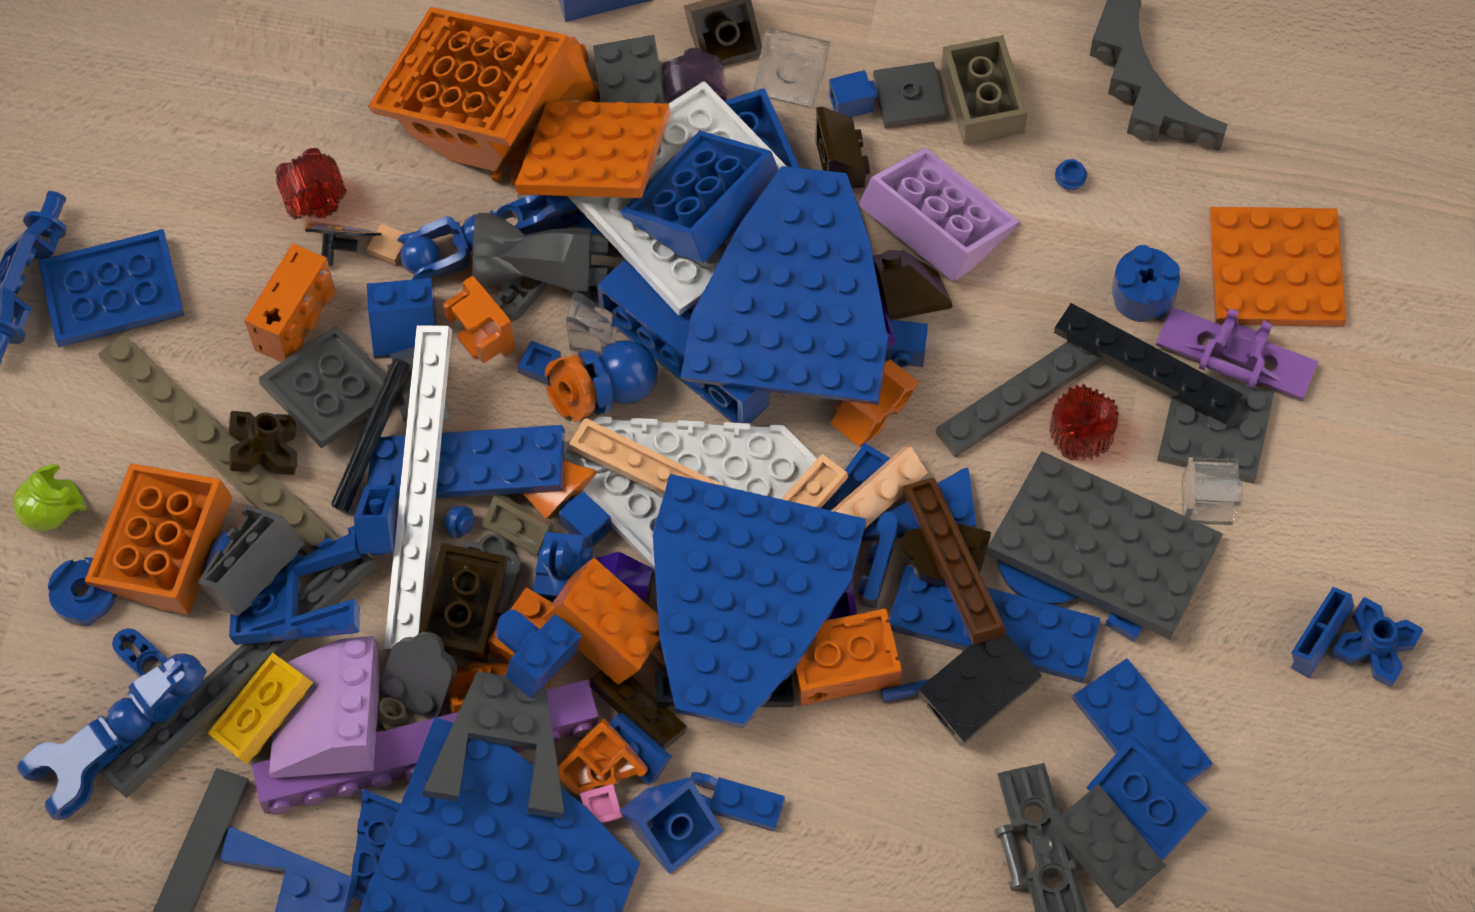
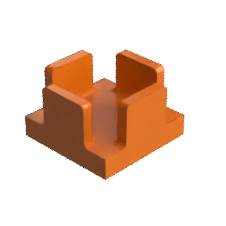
(486, 325)

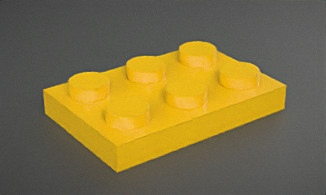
(260, 708)

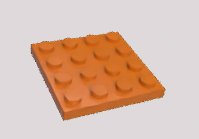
(593, 149)
(1277, 265)

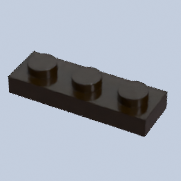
(640, 707)

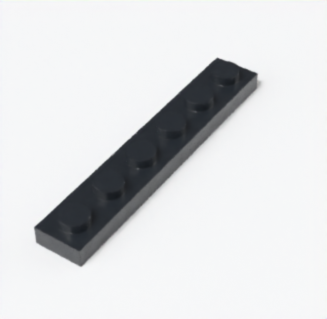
(1148, 363)

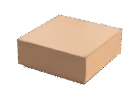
(386, 246)

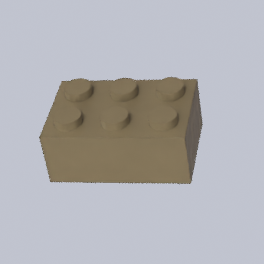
(983, 89)

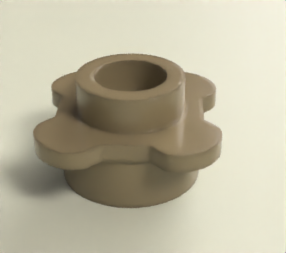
(391, 713)

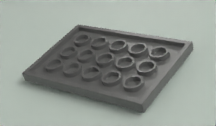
(1105, 544)

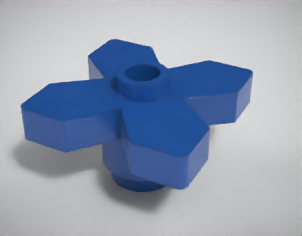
(1378, 640)

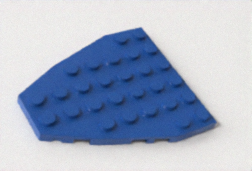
(794, 298)
(743, 591)
(490, 850)

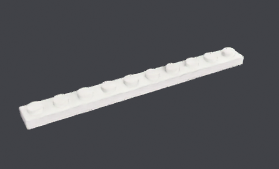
(418, 483)

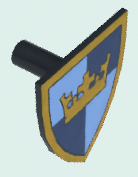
(331, 242)

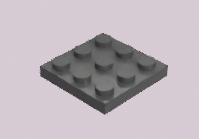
(325, 386)
(1201, 436)

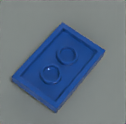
(1150, 796)

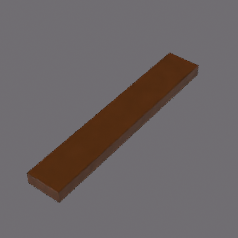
(954, 561)

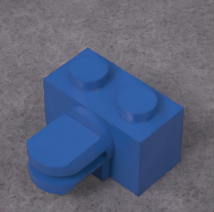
(558, 561)
(537, 651)

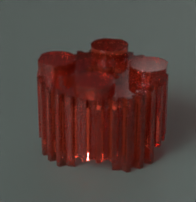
(310, 185)
(1083, 423)

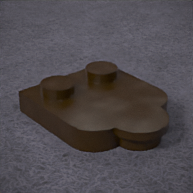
(924, 566)

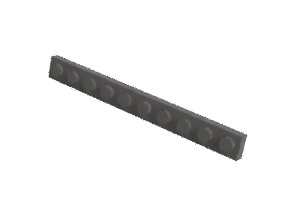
(226, 683)

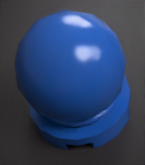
(621, 373)

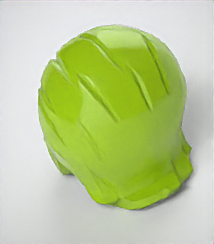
(46, 502)

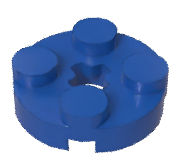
(63, 595)

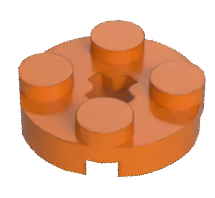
(570, 388)

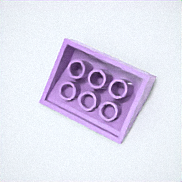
(937, 213)
(336, 718)

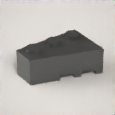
(250, 560)

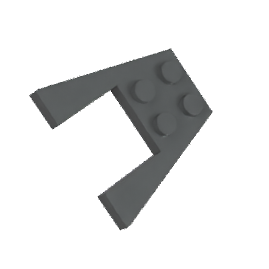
(505, 716)

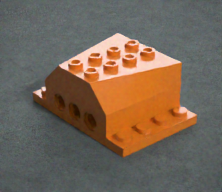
(474, 85)

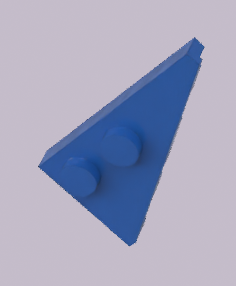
(958, 496)

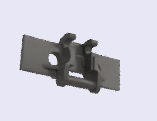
(1026, 788)

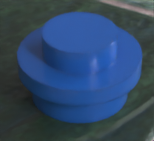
(1070, 174)
(459, 521)

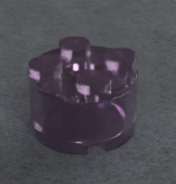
(690, 70)

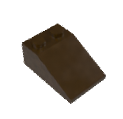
(464, 600)

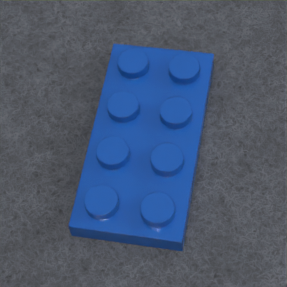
(1126, 706)

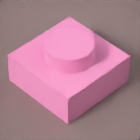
(602, 803)

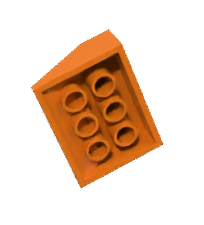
(159, 537)

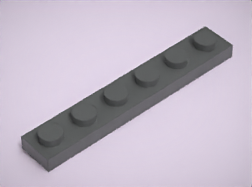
(1015, 397)

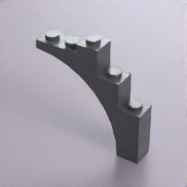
(1134, 80)

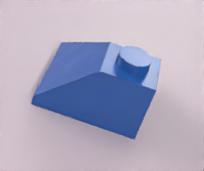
(672, 821)

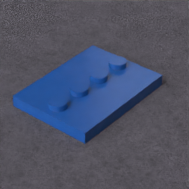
(110, 288)

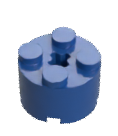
(1145, 284)

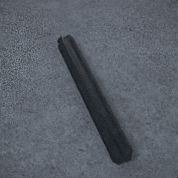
(370, 435)

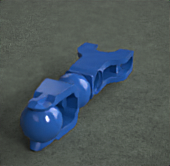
(534, 214)
(95, 746)

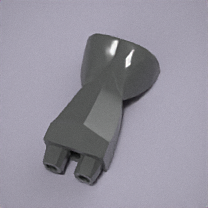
(548, 256)

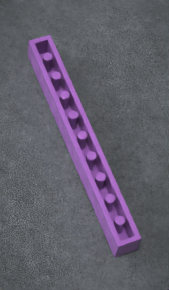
(398, 751)

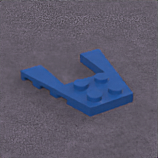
(275, 609)
(305, 884)

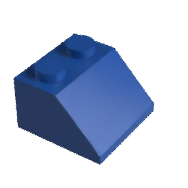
(396, 311)

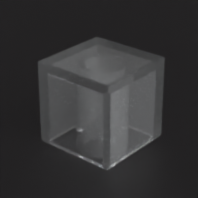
(1211, 490)

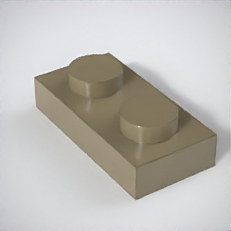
(517, 524)

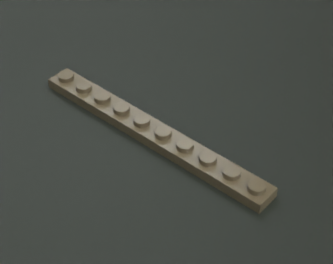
(209, 439)

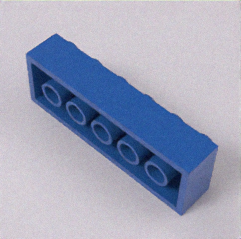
(650, 321)

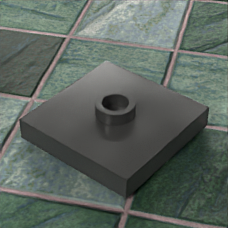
(909, 94)

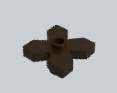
(262, 439)

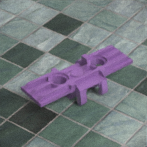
(1239, 346)

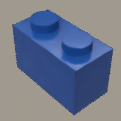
(377, 519)

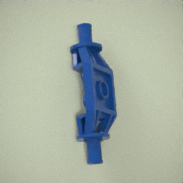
(18, 255)

